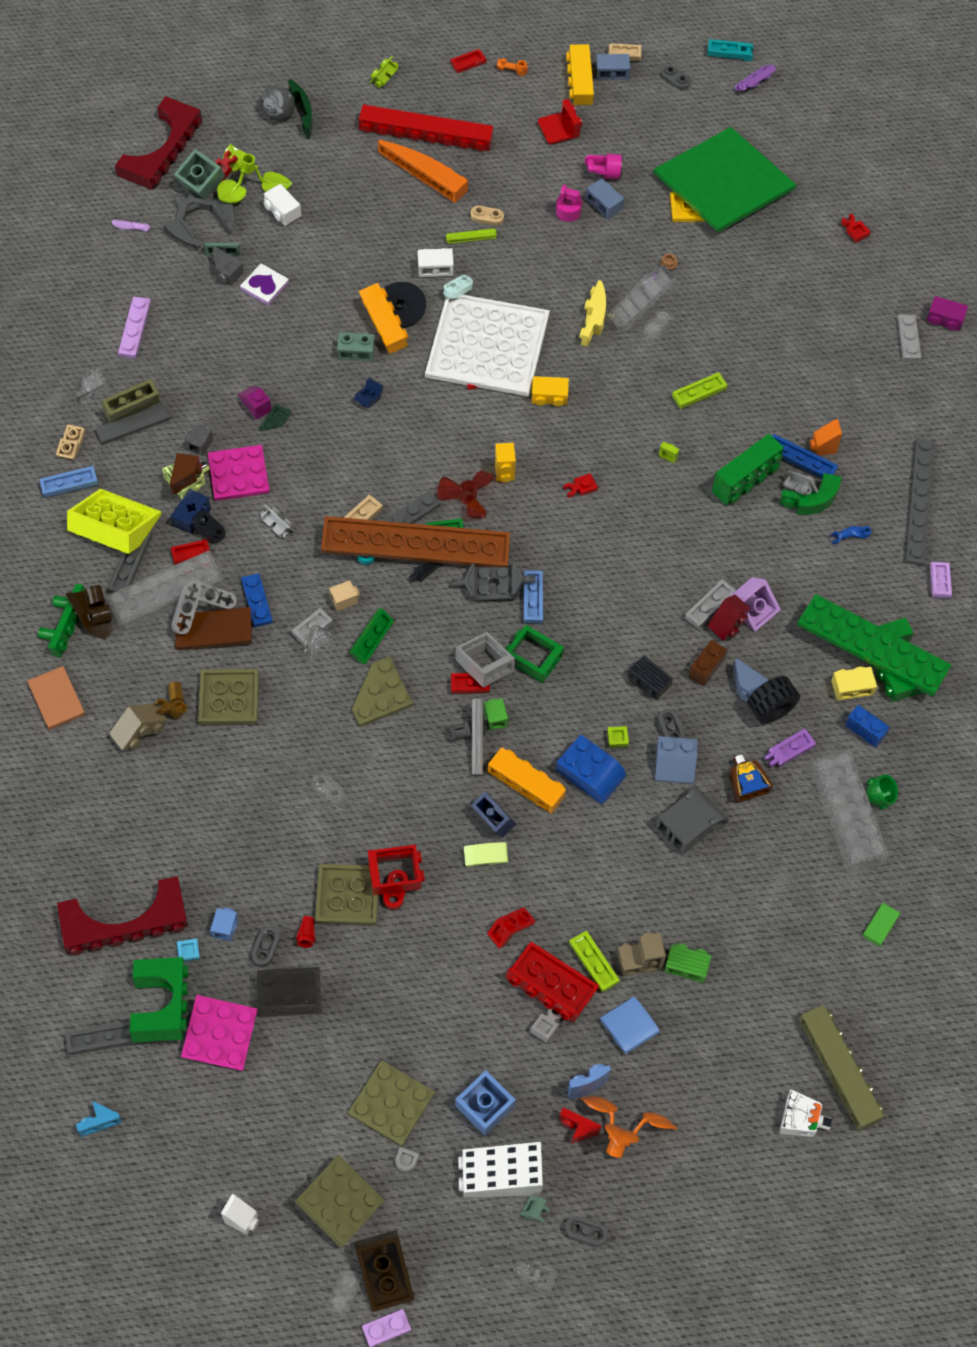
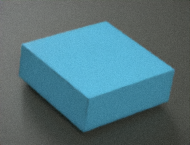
(188, 949)

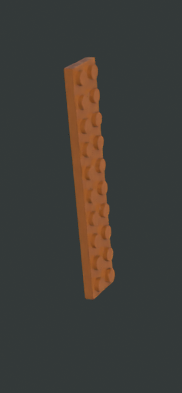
(415, 542)

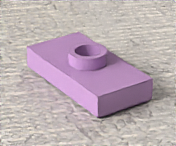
(940, 580)

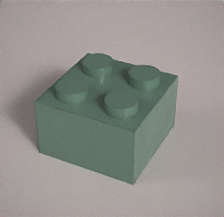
(199, 174)

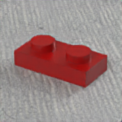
(464, 683)

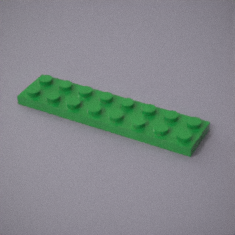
(874, 645)

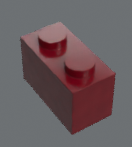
(729, 617)

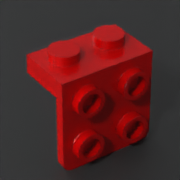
(561, 125)

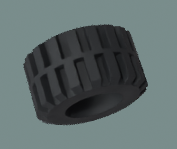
(773, 699)

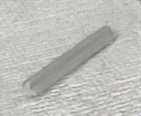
(477, 737)

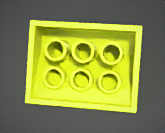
(112, 520)

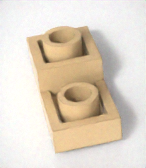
(71, 442)

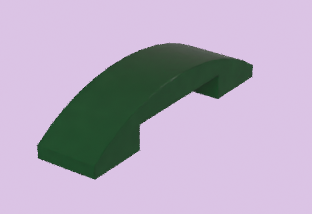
(299, 95)

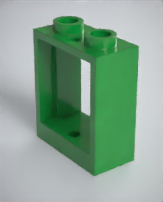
(538, 673)

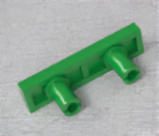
(65, 627)

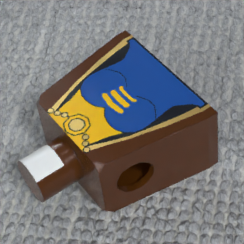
(748, 780)

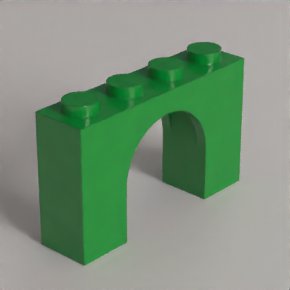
(895, 687)
(168, 1022)

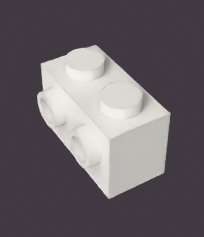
(282, 204)
(435, 262)

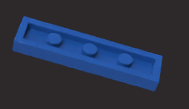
(805, 459)

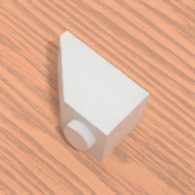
(240, 1215)

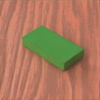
(881, 924)

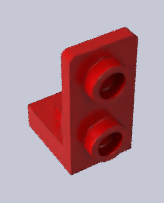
(508, 925)

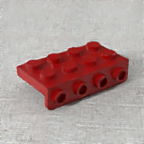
(552, 982)

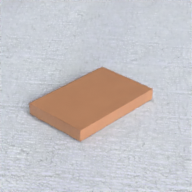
(56, 698)

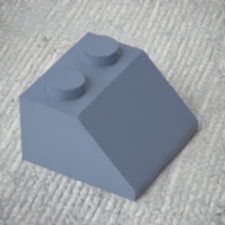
(676, 760)

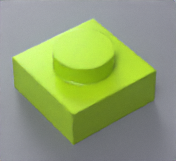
(669, 452)
(617, 737)

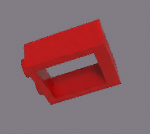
(392, 854)

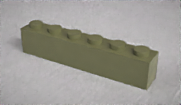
(841, 1068)

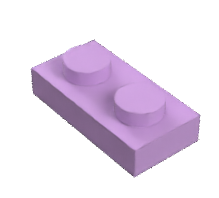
(386, 1328)

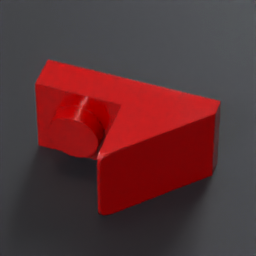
(584, 1127)

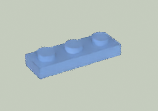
(68, 481)
(533, 599)

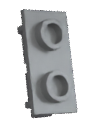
(800, 483)
(282, 526)

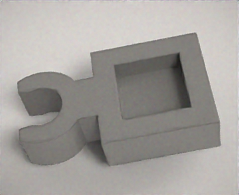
(545, 1025)

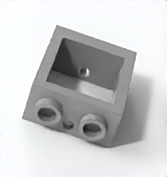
(491, 672)

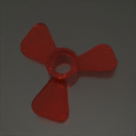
(449, 489)

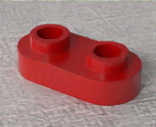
(396, 874)

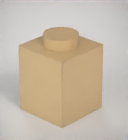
(344, 595)

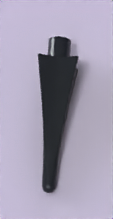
(424, 571)

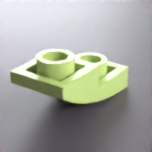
(486, 854)

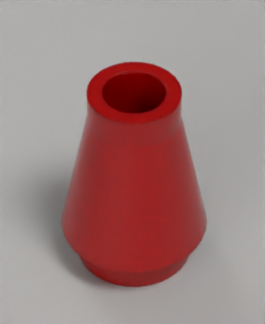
(306, 933)

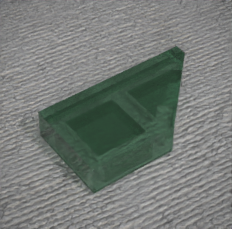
(275, 418)

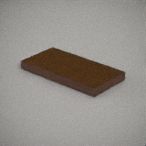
(216, 629)

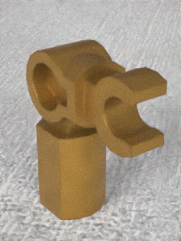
(176, 706)

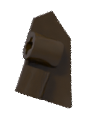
(92, 610)

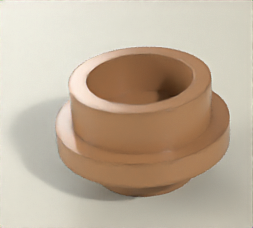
(669, 261)

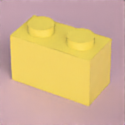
(854, 683)

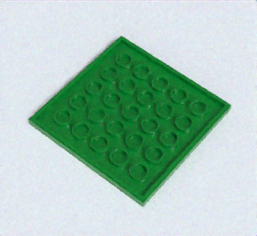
(724, 179)

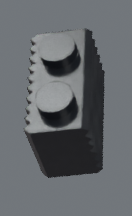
(649, 678)

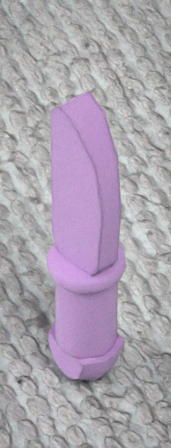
(131, 225)

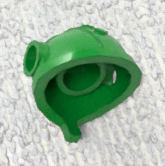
(882, 791)

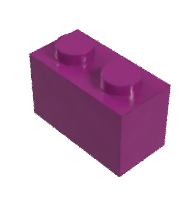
(947, 313)

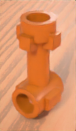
(521, 66)

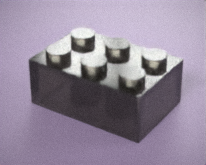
(289, 992)

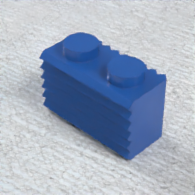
(867, 726)

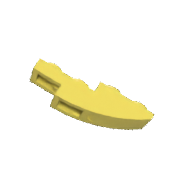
(595, 313)

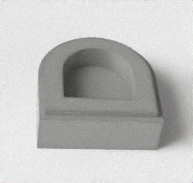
(406, 1160)

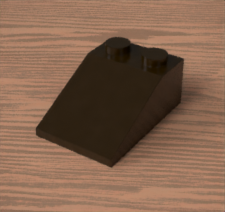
(384, 1270)

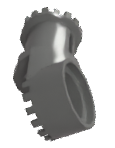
(464, 730)

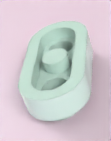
(458, 287)

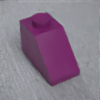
(256, 401)

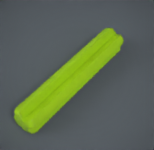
(471, 235)

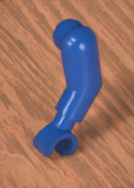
(852, 531)

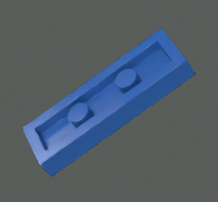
(257, 600)

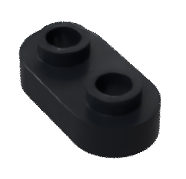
(208, 528)

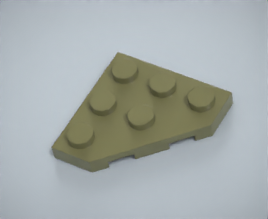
(380, 693)

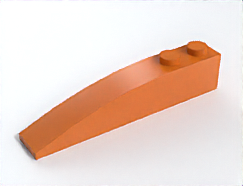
(426, 169)

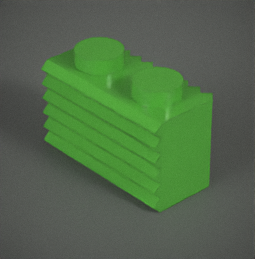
(688, 962)

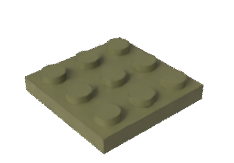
(228, 696)
(345, 895)
(391, 1103)
(339, 1201)

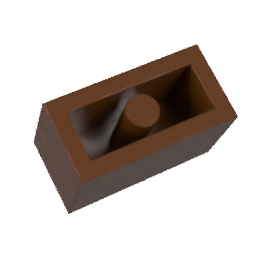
(707, 663)

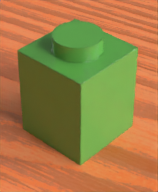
(495, 714)

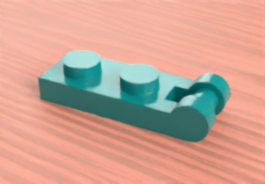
(730, 49)

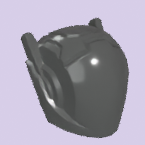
(278, 103)

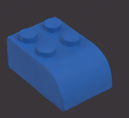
(591, 769)

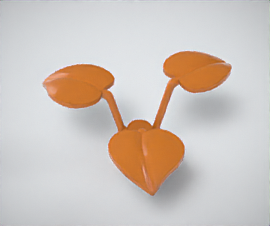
(622, 1137)

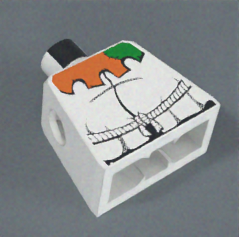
(803, 1116)

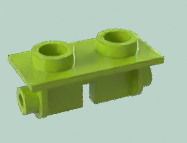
(387, 67)

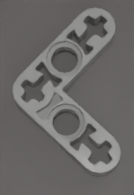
(199, 595)

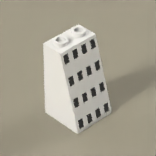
(502, 1171)

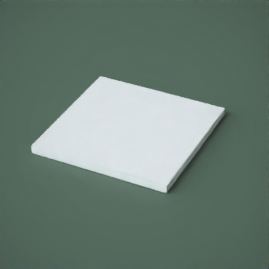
(488, 344)

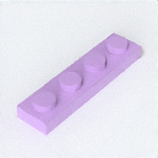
(134, 327)

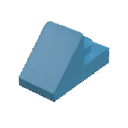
(105, 1119)

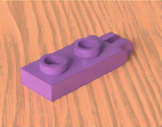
(753, 79)
(790, 748)

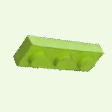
(699, 390)
(594, 961)

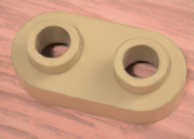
(487, 215)

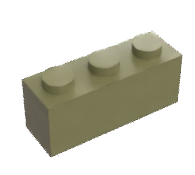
(130, 401)

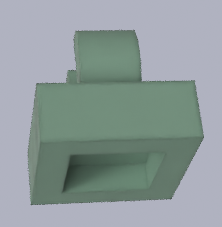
(533, 1208)

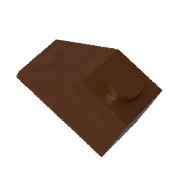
(185, 472)

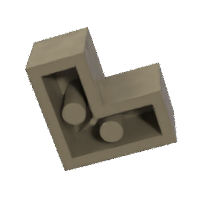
(135, 724)
(642, 957)

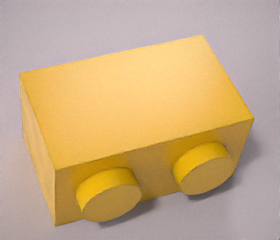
(550, 390)
(505, 462)

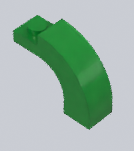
(815, 501)

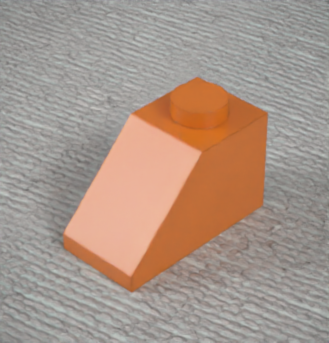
(826, 439)

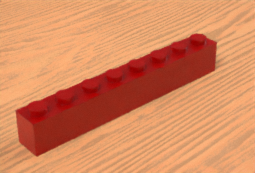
(426, 128)

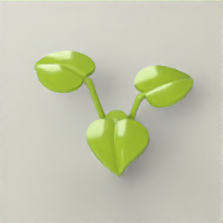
(232, 192)

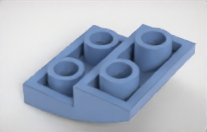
(630, 1025)
(582, 1085)

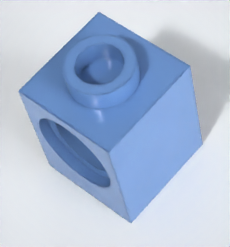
(224, 924)

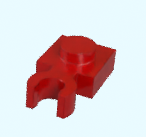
(226, 162)
(855, 230)
(583, 484)

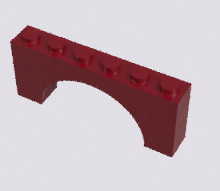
(149, 168)
(84, 933)

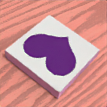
(264, 284)

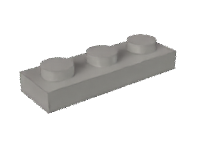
(909, 338)
(709, 604)

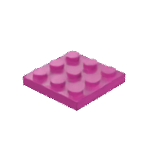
(238, 472)
(219, 1032)

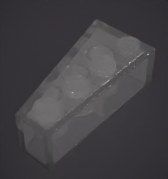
(640, 298)

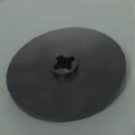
(412, 300)

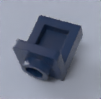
(370, 393)

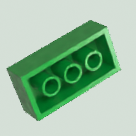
(748, 469)

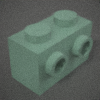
(356, 346)

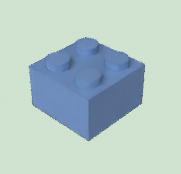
(485, 1103)

